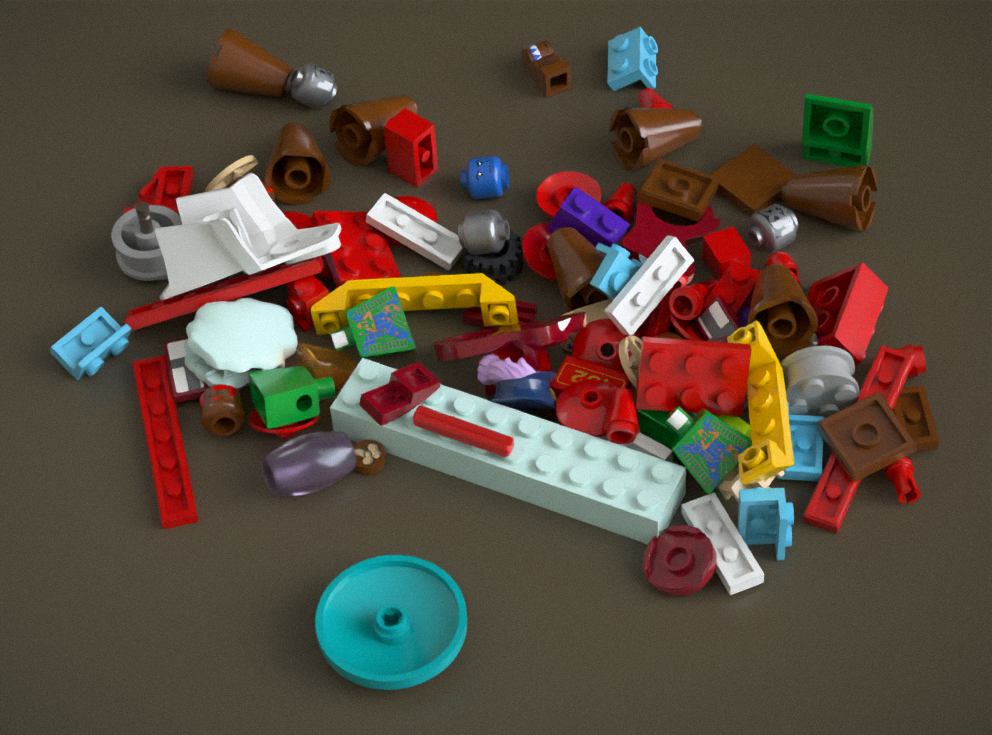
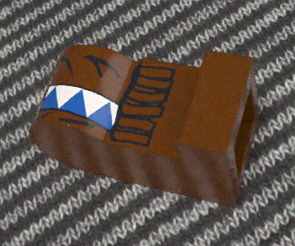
(545, 64)

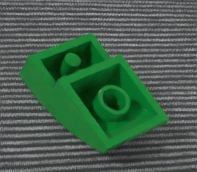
(837, 131)

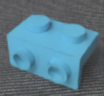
(632, 59)
(614, 270)
(90, 343)
(806, 447)
(765, 518)

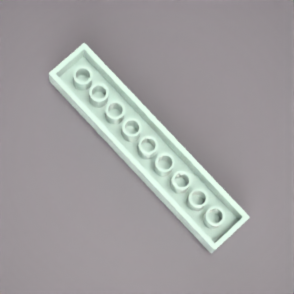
(547, 466)

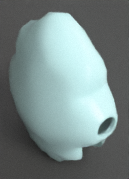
(238, 339)

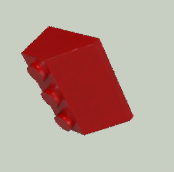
(848, 309)

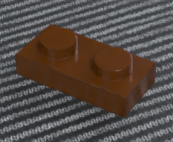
(916, 416)

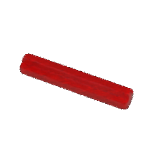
(463, 431)

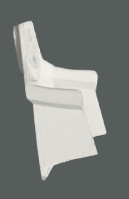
(235, 233)

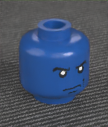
(485, 177)

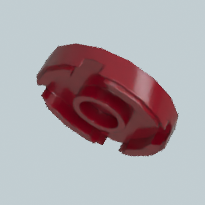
(679, 561)

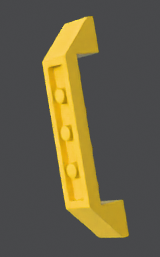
(420, 293)
(768, 409)

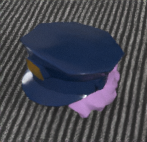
(517, 383)

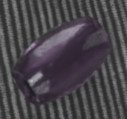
(308, 463)

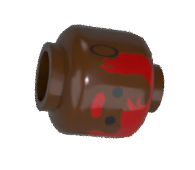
(222, 410)

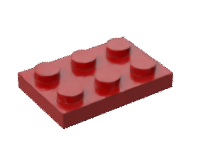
(362, 249)
(692, 376)

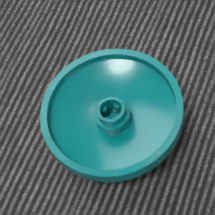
(391, 622)

